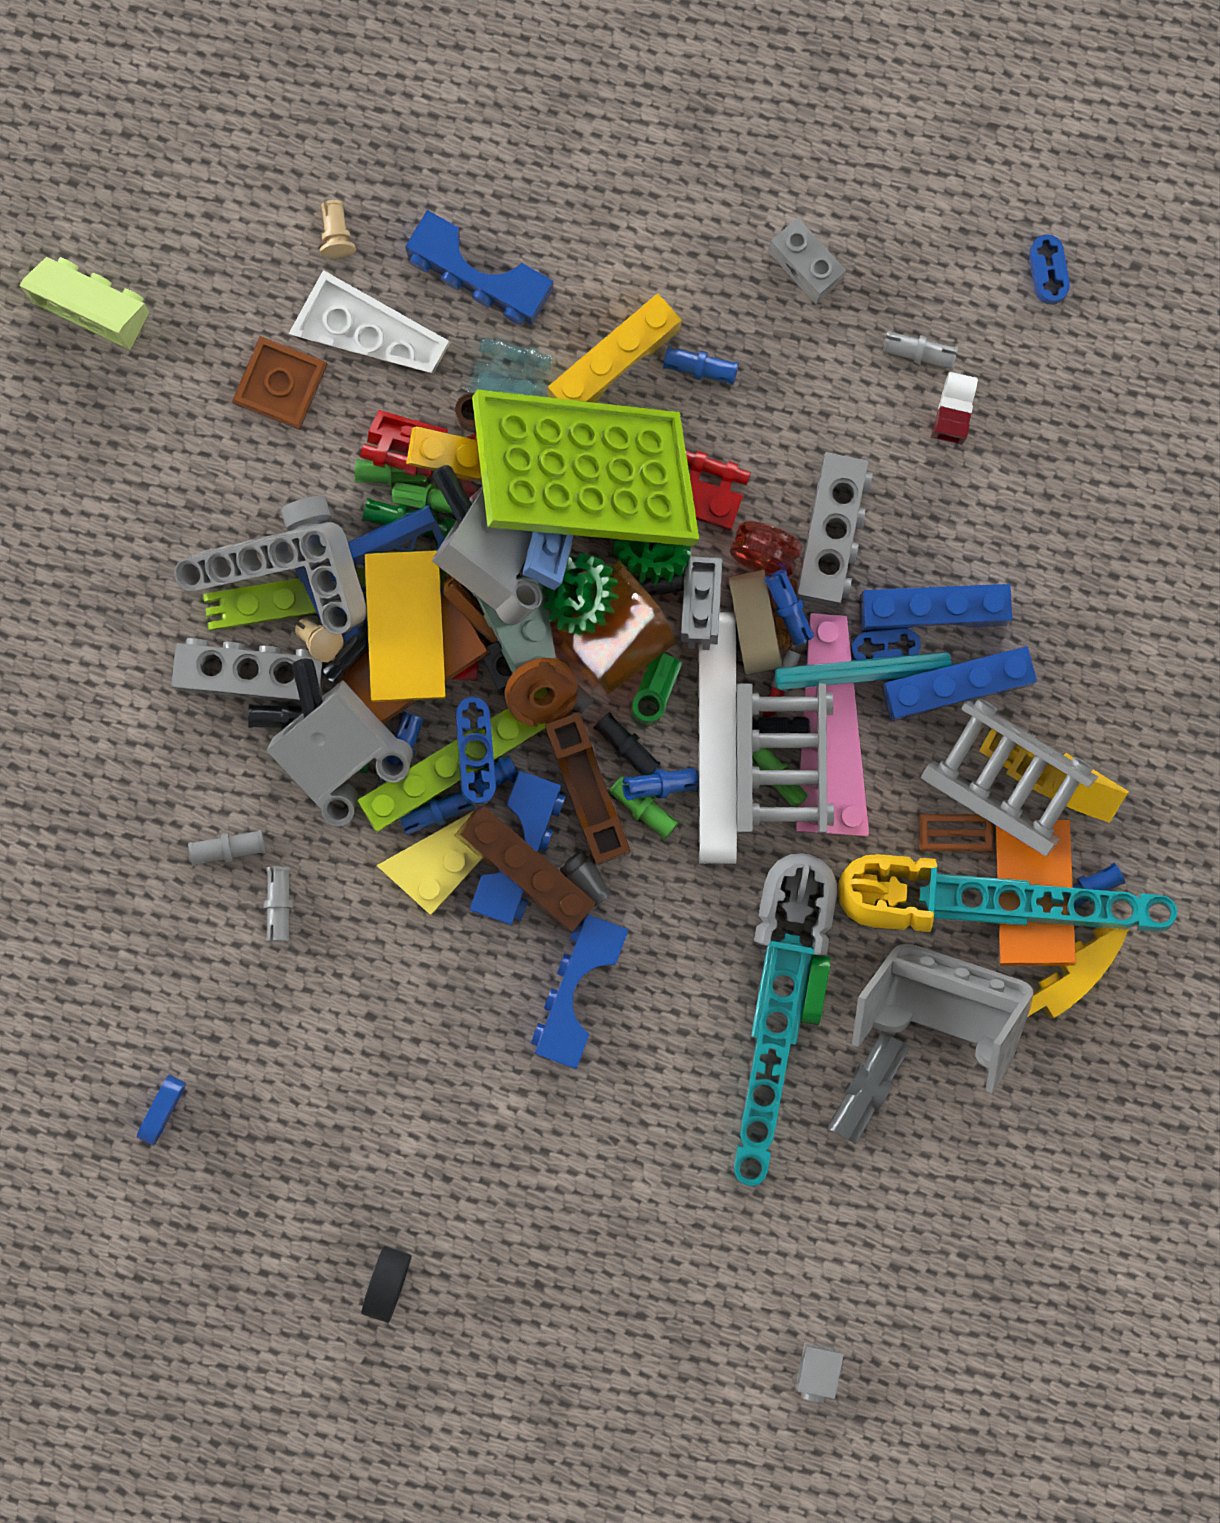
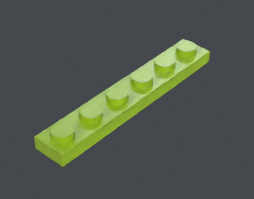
(442, 770)

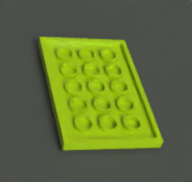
(584, 468)

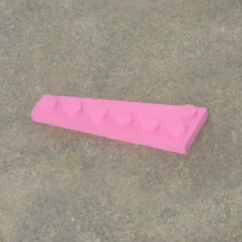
(844, 759)

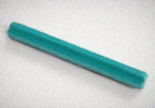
(859, 670)

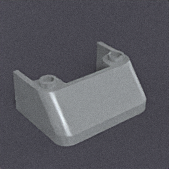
(949, 998)

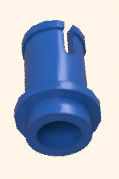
(504, 771)

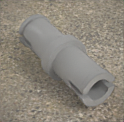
(920, 350)
(226, 847)
(278, 904)

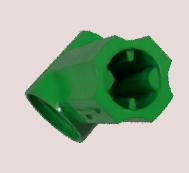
(657, 687)

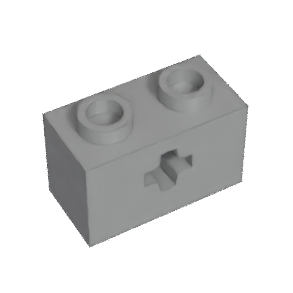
(806, 260)

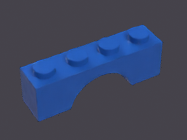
(518, 292)
(936, 606)
(959, 683)
(533, 803)
(562, 1035)

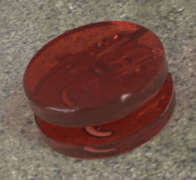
(765, 547)

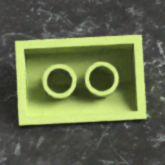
(86, 300)

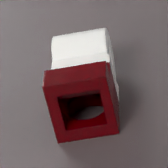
(955, 408)

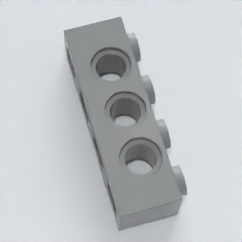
(835, 473)
(190, 675)

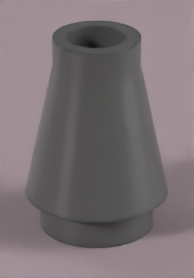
(586, 876)

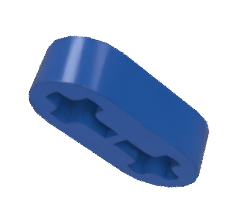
(1040, 269)
(885, 638)
(161, 1110)

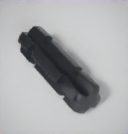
(348, 655)
(781, 725)

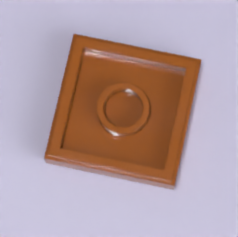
(279, 382)

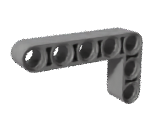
(277, 558)

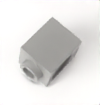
(819, 1372)

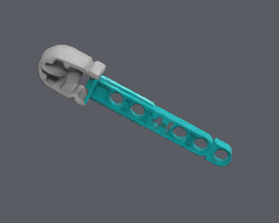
(789, 959)

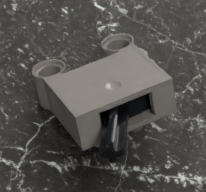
(485, 557)
(334, 742)

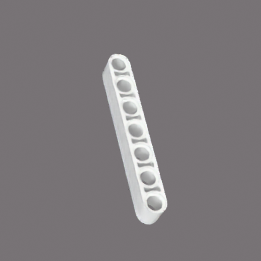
(718, 746)

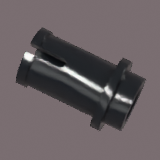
(663, 586)

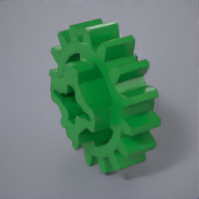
(655, 563)
(582, 594)

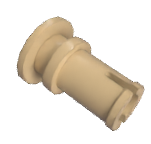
(336, 236)
(320, 642)

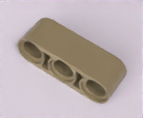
(755, 622)

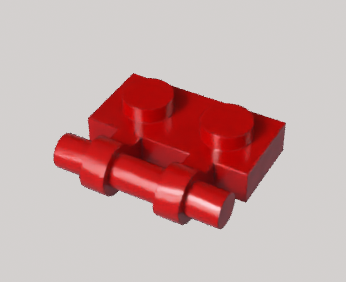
(394, 433)
(714, 503)

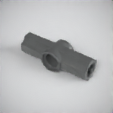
(869, 1087)

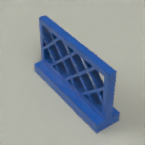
(380, 540)

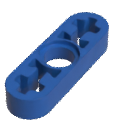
(463, 724)

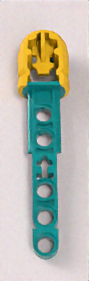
(861, 889)

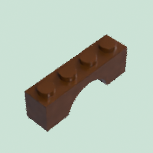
(587, 789)
(526, 868)

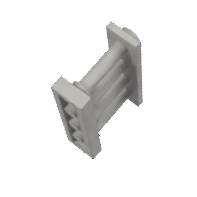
(750, 777)
(977, 793)

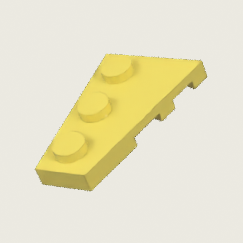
(432, 866)

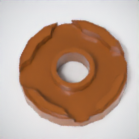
(536, 675)

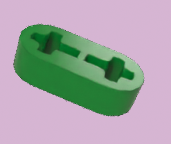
(816, 989)

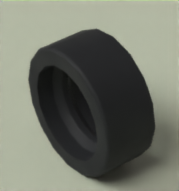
(386, 1284)

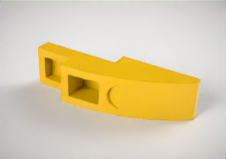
(435, 449)
(1097, 801)
(1092, 961)

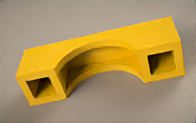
(622, 348)

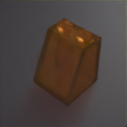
(627, 642)

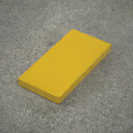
(404, 626)

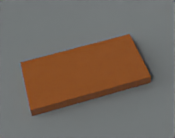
(461, 649)

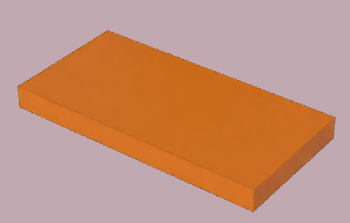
(1037, 942)

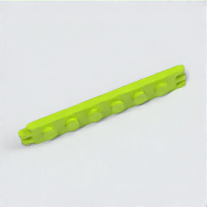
(267, 602)

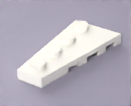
(360, 324)

